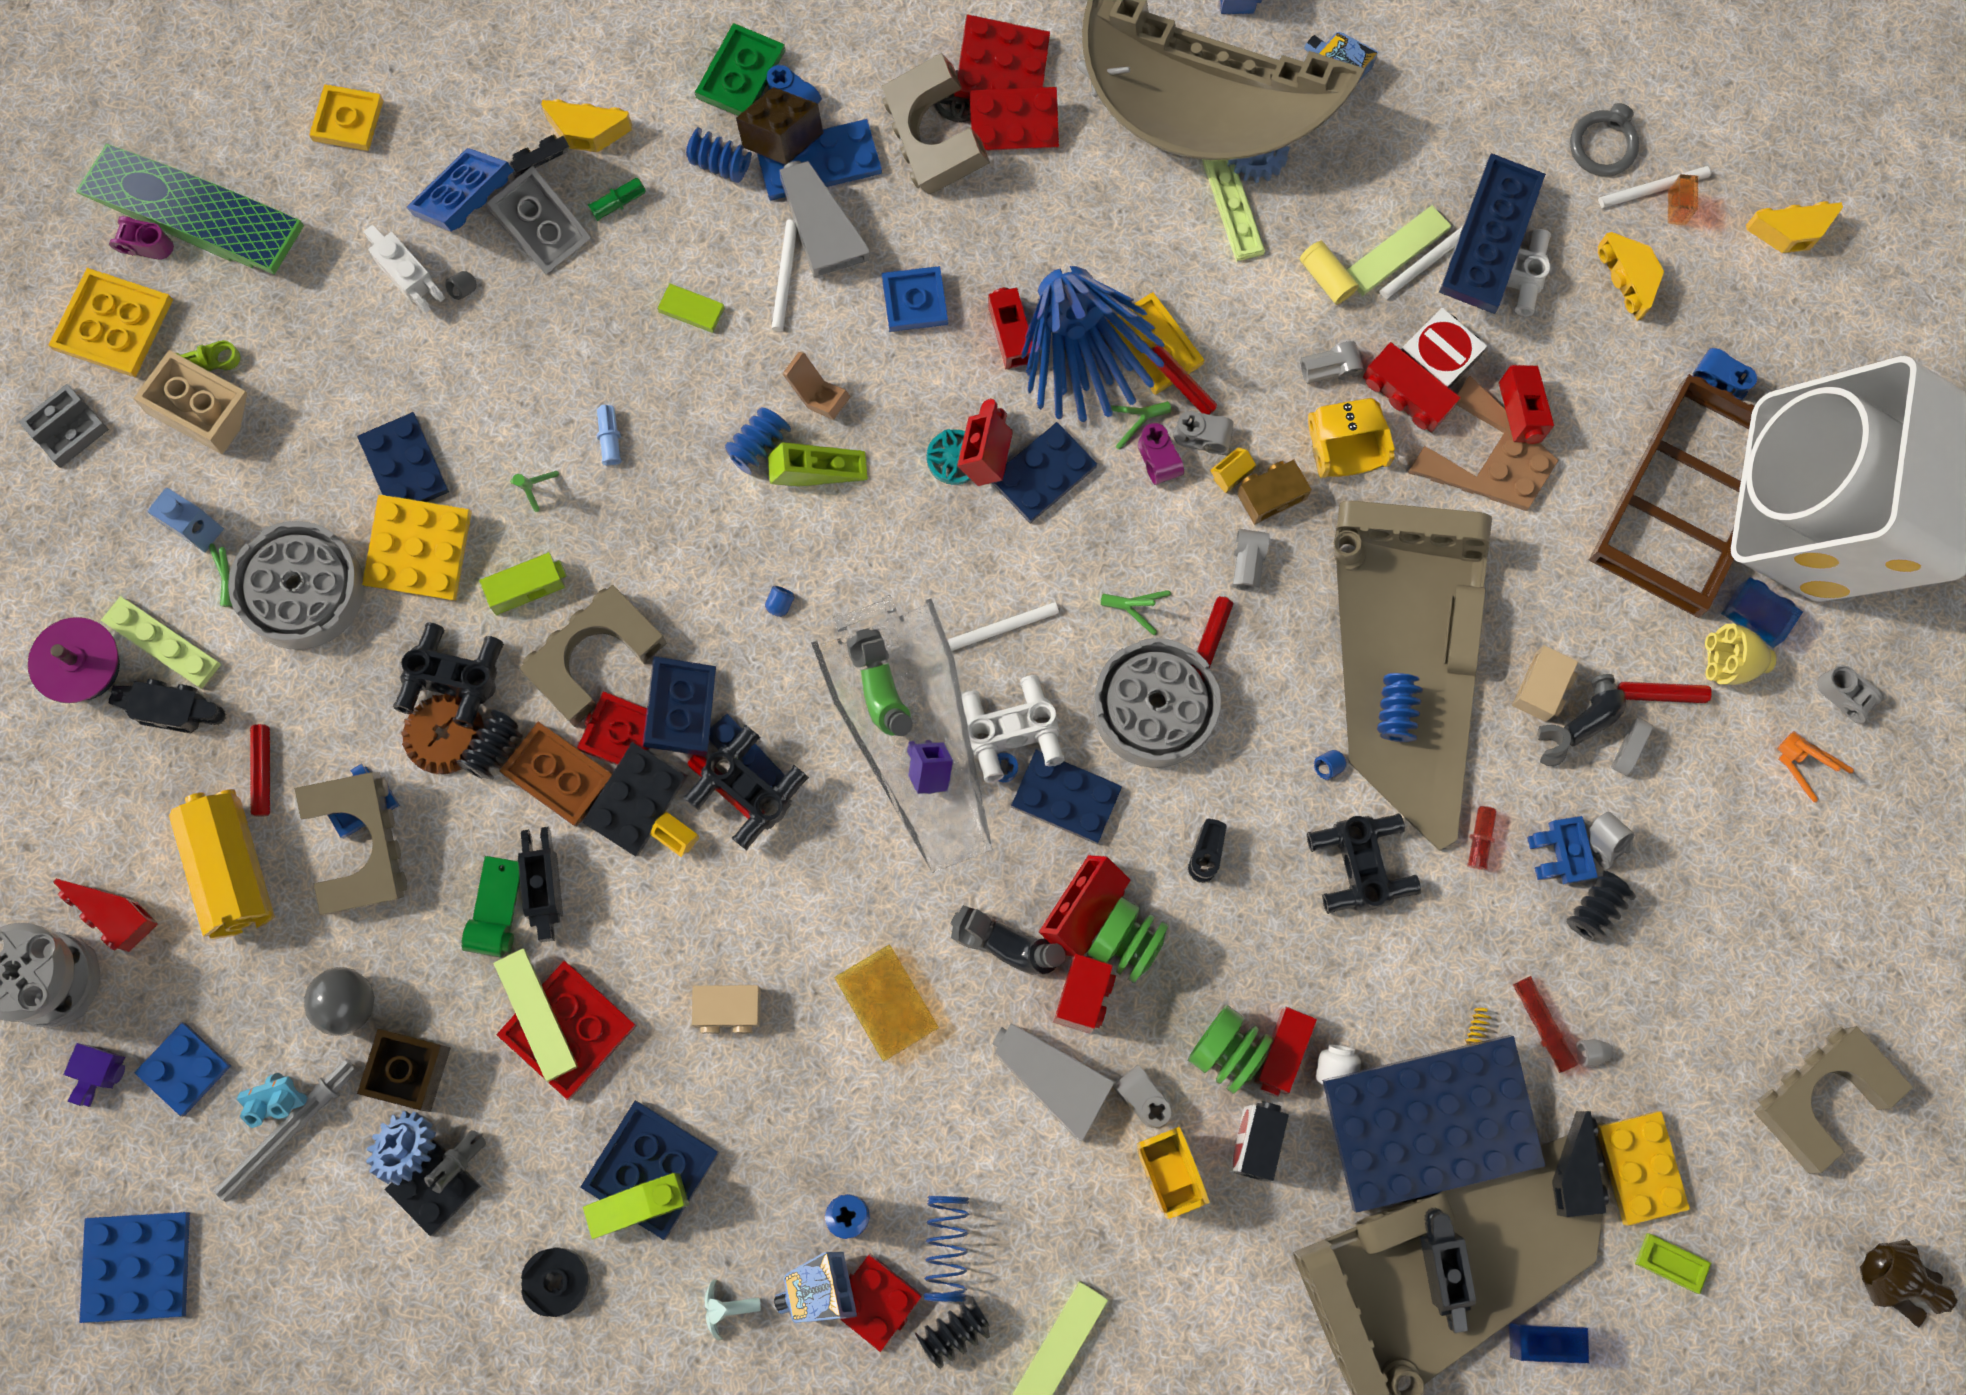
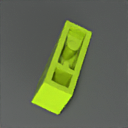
(815, 465)
(636, 1205)

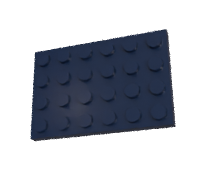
(1433, 1123)

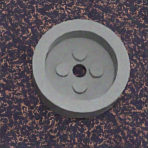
(313, 610)
(1161, 734)

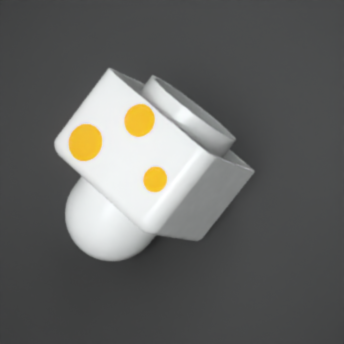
(1856, 483)

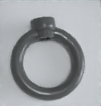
(1617, 119)

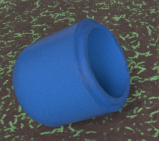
(778, 601)
(1335, 761)

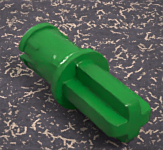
(617, 198)

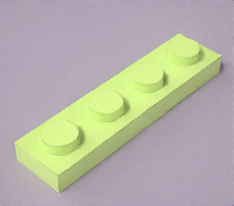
(161, 642)

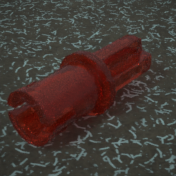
(1482, 837)

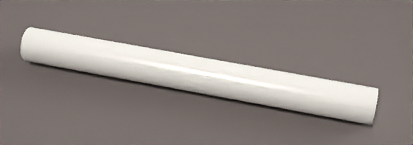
(1649, 188)
(1421, 265)
(784, 276)
(1003, 626)

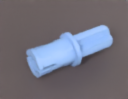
(608, 435)

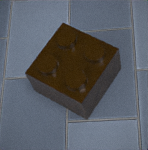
(780, 125)
(403, 1070)

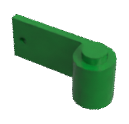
(494, 909)

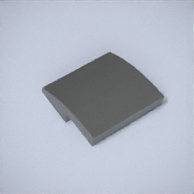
(63, 425)

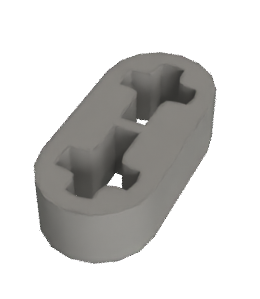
(1632, 746)

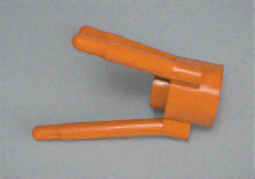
(1798, 748)

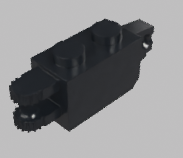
(1447, 1269)

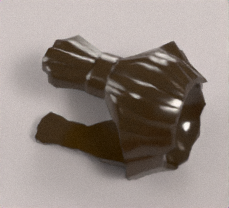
(1897, 1274)

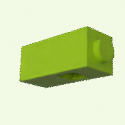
(523, 583)

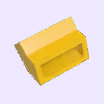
(1233, 469)
(674, 834)

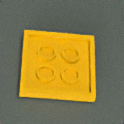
(110, 322)
(417, 547)

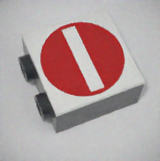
(1445, 348)
(1259, 1141)

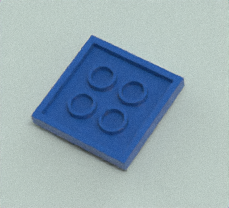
(460, 189)
(134, 1267)

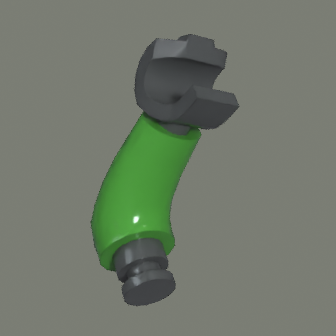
(879, 690)

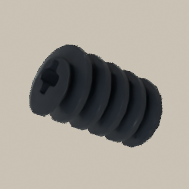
(490, 745)
(1599, 906)
(954, 1333)

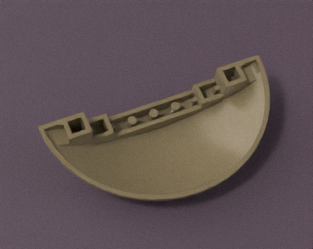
(1203, 93)

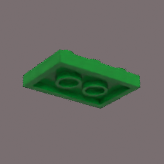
(739, 70)

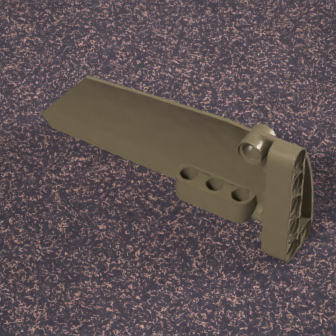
(1412, 608)
(1376, 1289)

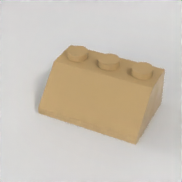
(193, 402)

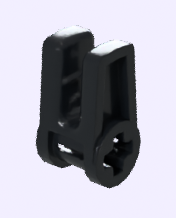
(1207, 848)

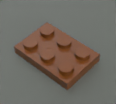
(556, 774)

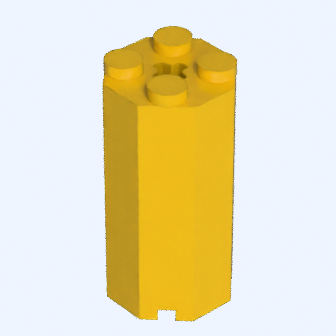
(221, 864)

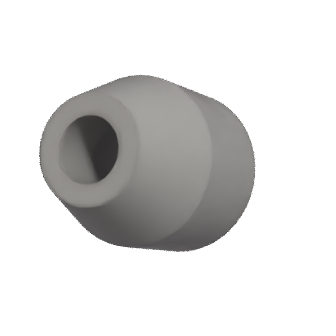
(1596, 1051)

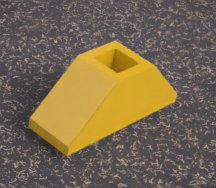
(586, 125)
(1795, 226)
(1632, 270)

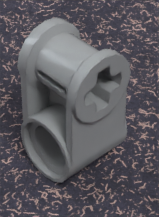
(1207, 432)
(1851, 695)
(1609, 839)
(1138, 1093)

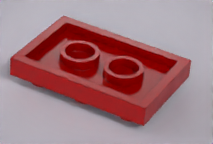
(1015, 118)

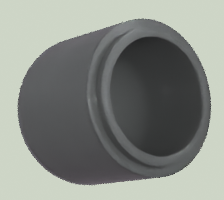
(464, 283)

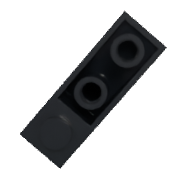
(1577, 1176)

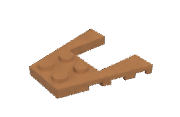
(1513, 469)

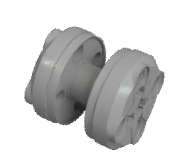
(41, 976)

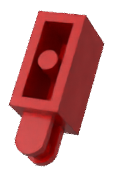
(986, 444)

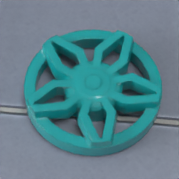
(950, 457)

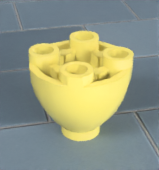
(1737, 655)

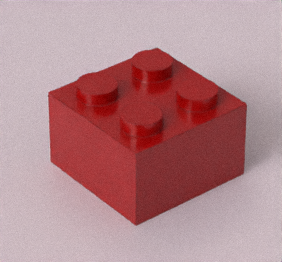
(1084, 993)

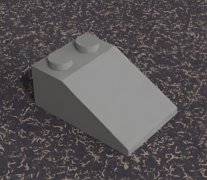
(538, 220)

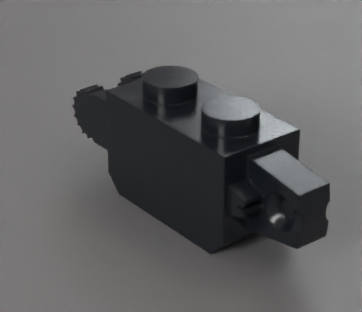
(166, 707)
(540, 884)

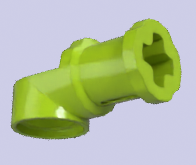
(207, 356)

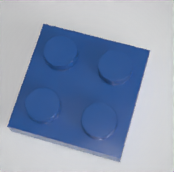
(914, 299)
(182, 1069)

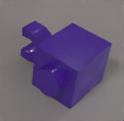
(929, 767)
(92, 1069)

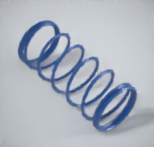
(955, 1296)

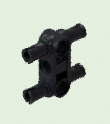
(448, 675)
(746, 787)
(1363, 863)

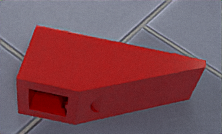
(118, 918)

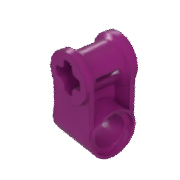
(141, 239)
(1162, 458)

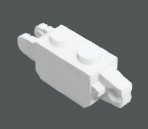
(402, 268)

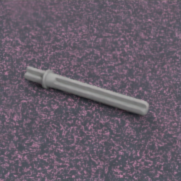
(287, 1129)

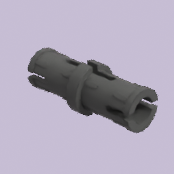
(455, 1161)

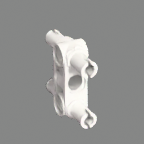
(1522, 279)
(1012, 728)

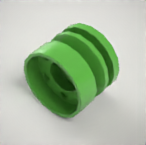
(1128, 940)
(1230, 1049)

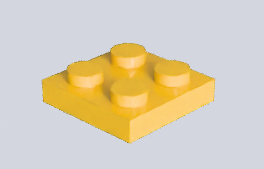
(346, 117)

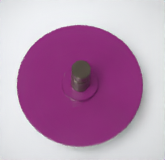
(73, 660)

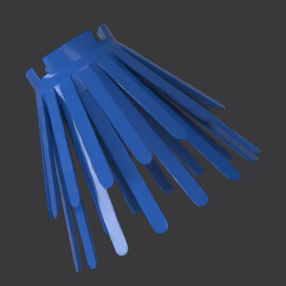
(1074, 312)

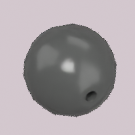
(339, 1001)

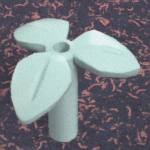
(718, 1310)

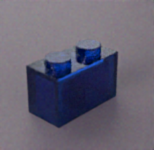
(1762, 611)
(1549, 1342)

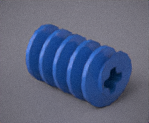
(716, 157)
(755, 438)
(1397, 707)
(836, 1209)

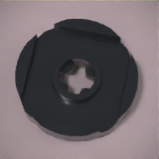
(535, 1282)

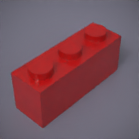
(1410, 388)
(1085, 905)

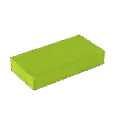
(691, 308)
(1673, 1263)

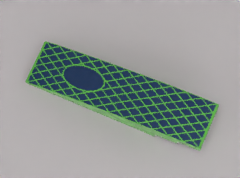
(191, 209)

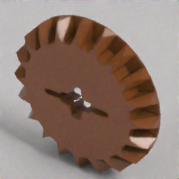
(420, 735)

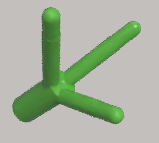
(1145, 413)
(527, 484)
(223, 568)
(1127, 603)

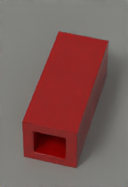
(1009, 325)
(1526, 404)
(1285, 1052)

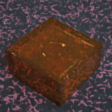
(1683, 199)

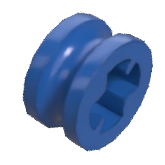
(1012, 762)

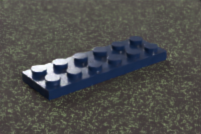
(1492, 233)

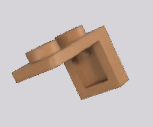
(813, 390)

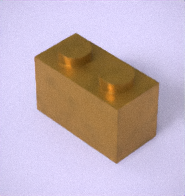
(1273, 491)

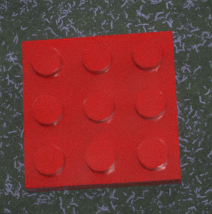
(1000, 56)
(588, 1022)

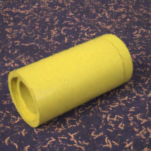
(1329, 272)

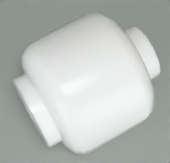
(1336, 1062)

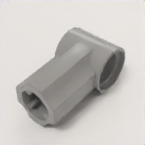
(1338, 362)
(1250, 553)

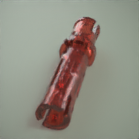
(1547, 1029)

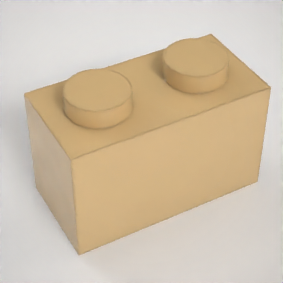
(1546, 683)
(726, 1007)

